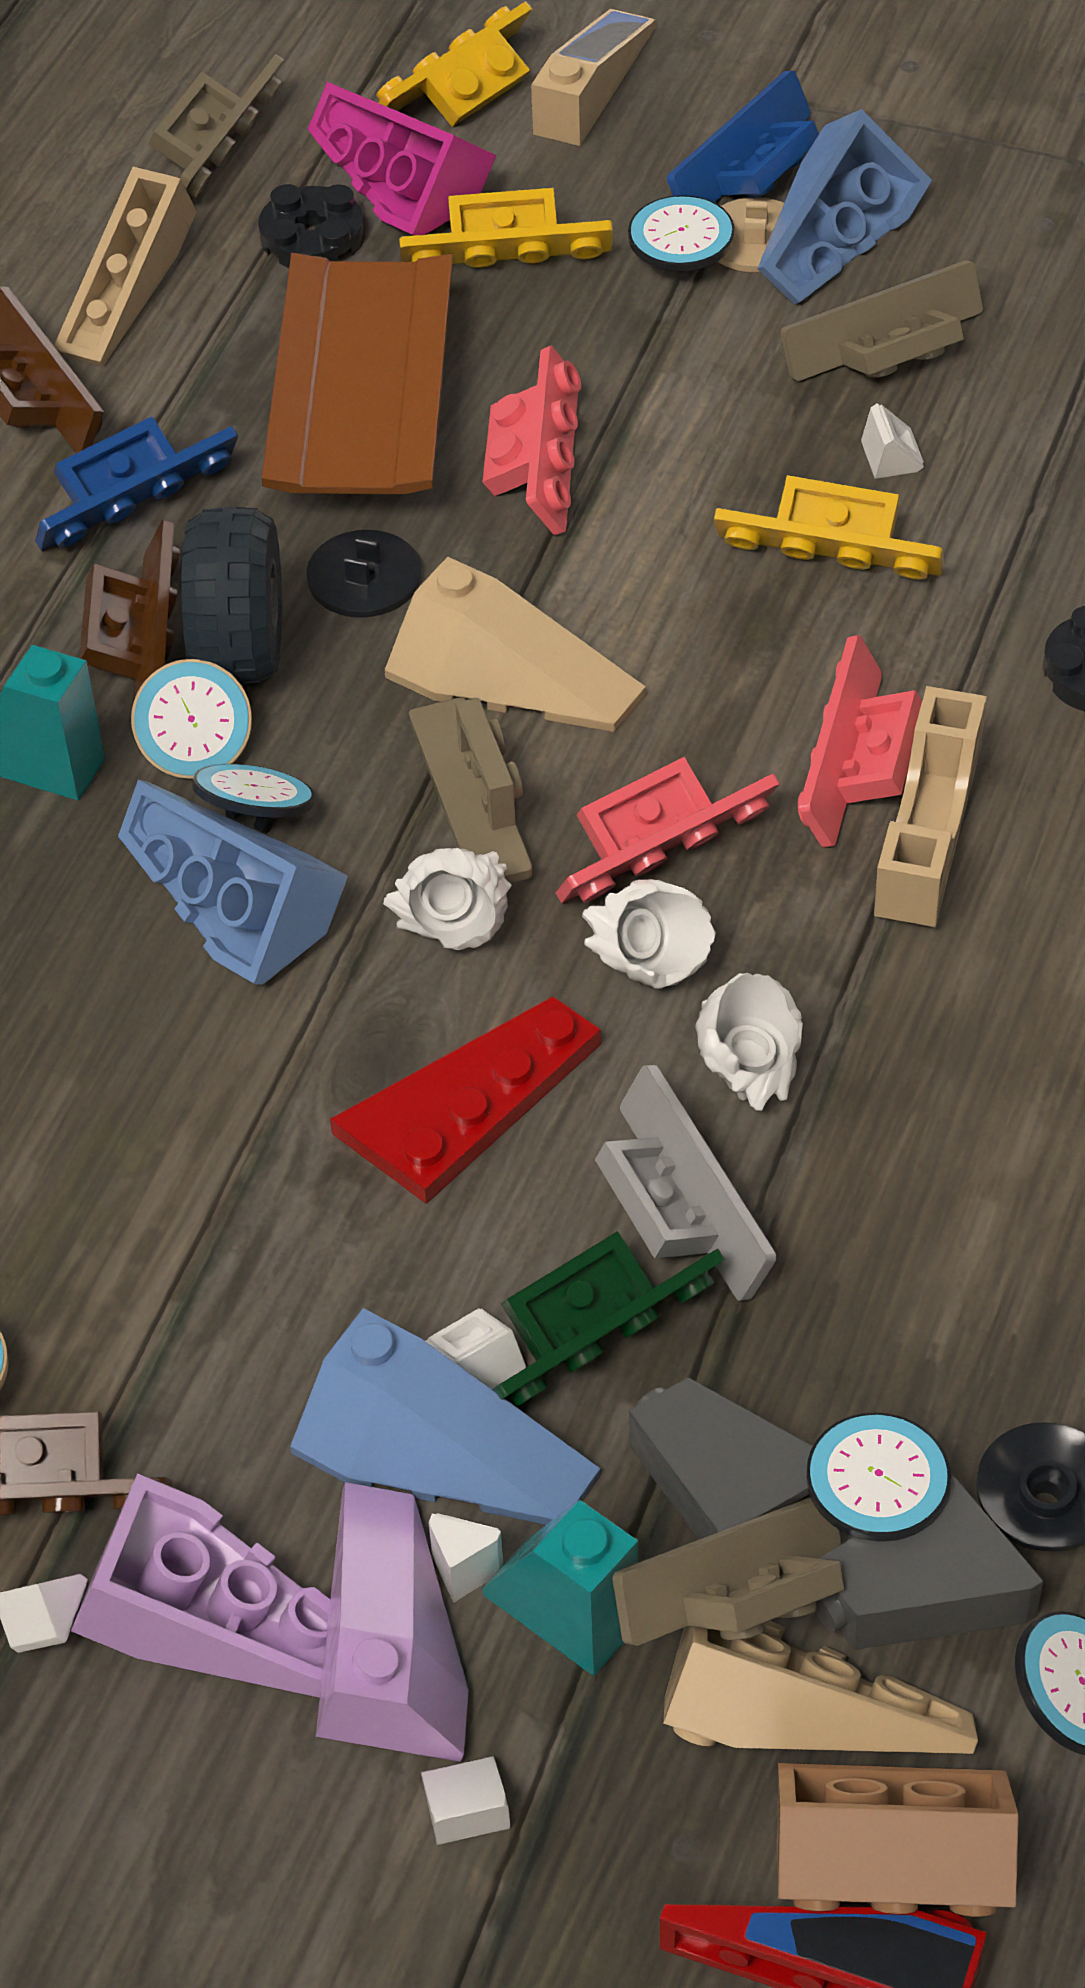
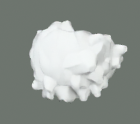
(452, 897)
(651, 932)
(751, 1037)

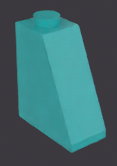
(50, 724)
(564, 1584)

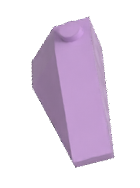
(200, 1598)
(389, 1643)

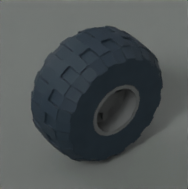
(233, 592)

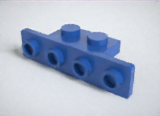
(750, 147)
(124, 471)

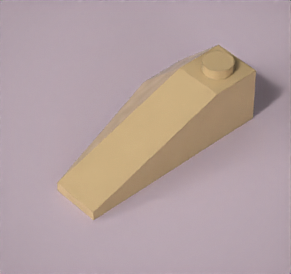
(487, 642)
(783, 1698)

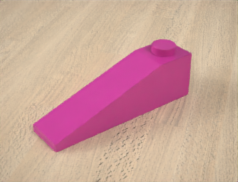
(397, 160)

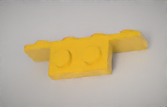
(467, 75)
(508, 227)
(835, 523)

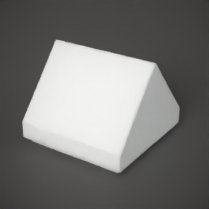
(889, 444)
(464, 1553)
(41, 1612)

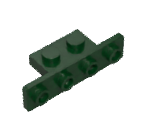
(583, 1302)

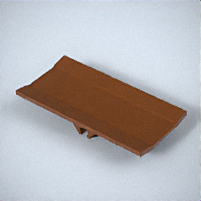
(358, 376)

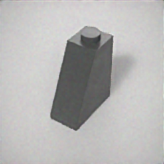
(716, 1457)
(931, 1584)

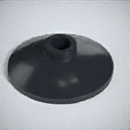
(1033, 1462)

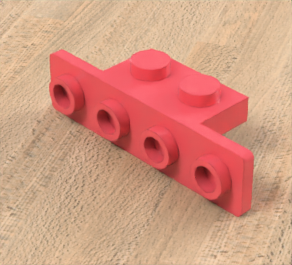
(534, 440)
(860, 746)
(652, 816)

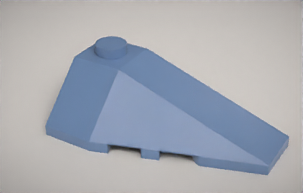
(840, 203)
(238, 887)
(420, 1423)

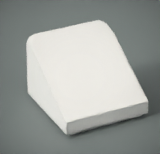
(481, 1347)
(466, 1800)

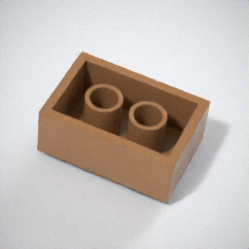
(896, 1838)

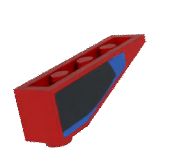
(827, 1947)

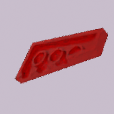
(459, 1105)

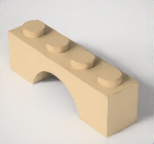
(932, 808)

